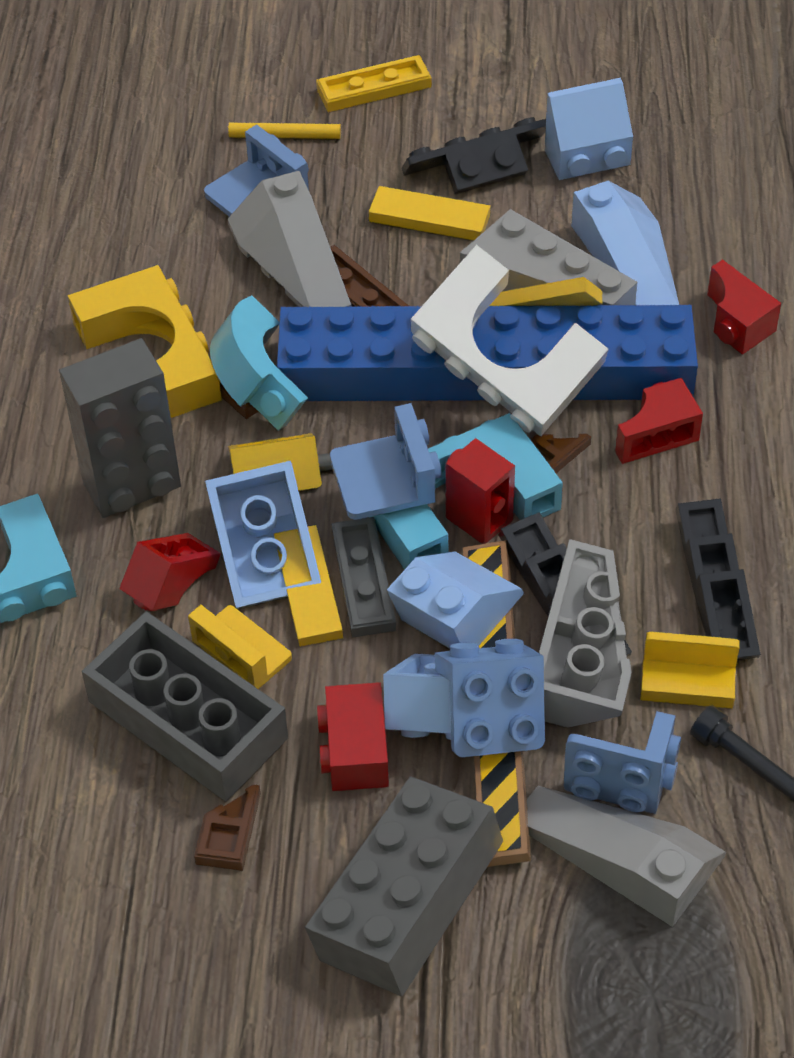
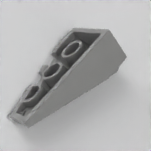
(585, 641)

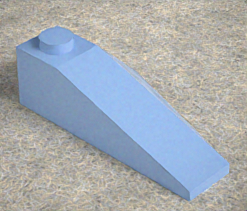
(626, 237)

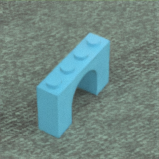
(537, 489)
(37, 566)

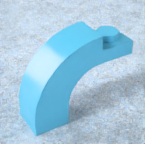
(247, 370)

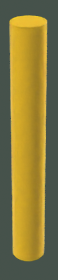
(289, 130)

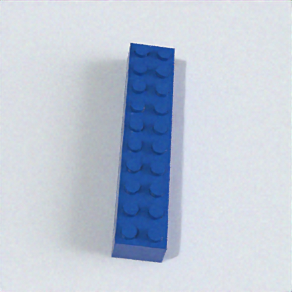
(374, 358)

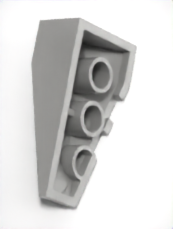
(287, 239)
(634, 854)

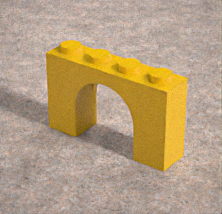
(151, 305)

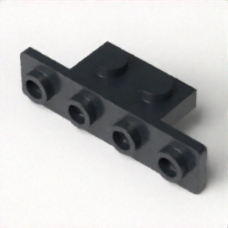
(481, 160)

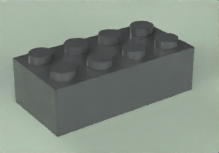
(121, 427)
(186, 705)
(405, 885)

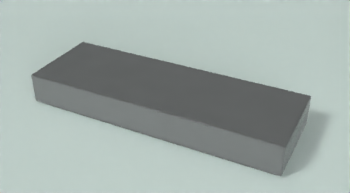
(363, 577)

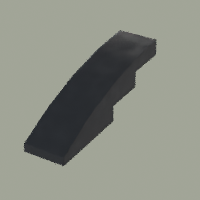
(537, 558)
(716, 576)

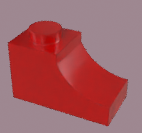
(743, 309)
(666, 421)
(165, 569)

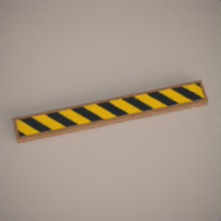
(502, 775)

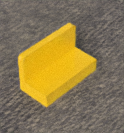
(298, 449)
(238, 644)
(689, 669)

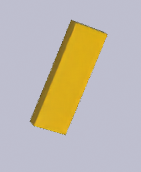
(373, 83)
(429, 213)
(560, 293)
(310, 605)

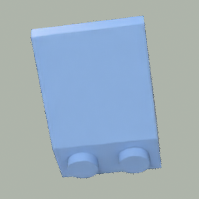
(246, 515)

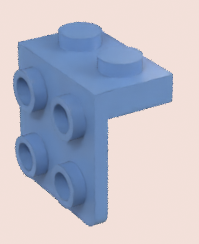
(265, 160)
(388, 471)
(494, 697)
(623, 773)

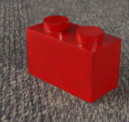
(479, 490)
(355, 737)

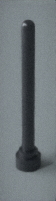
(713, 729)

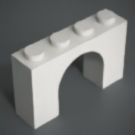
(530, 393)

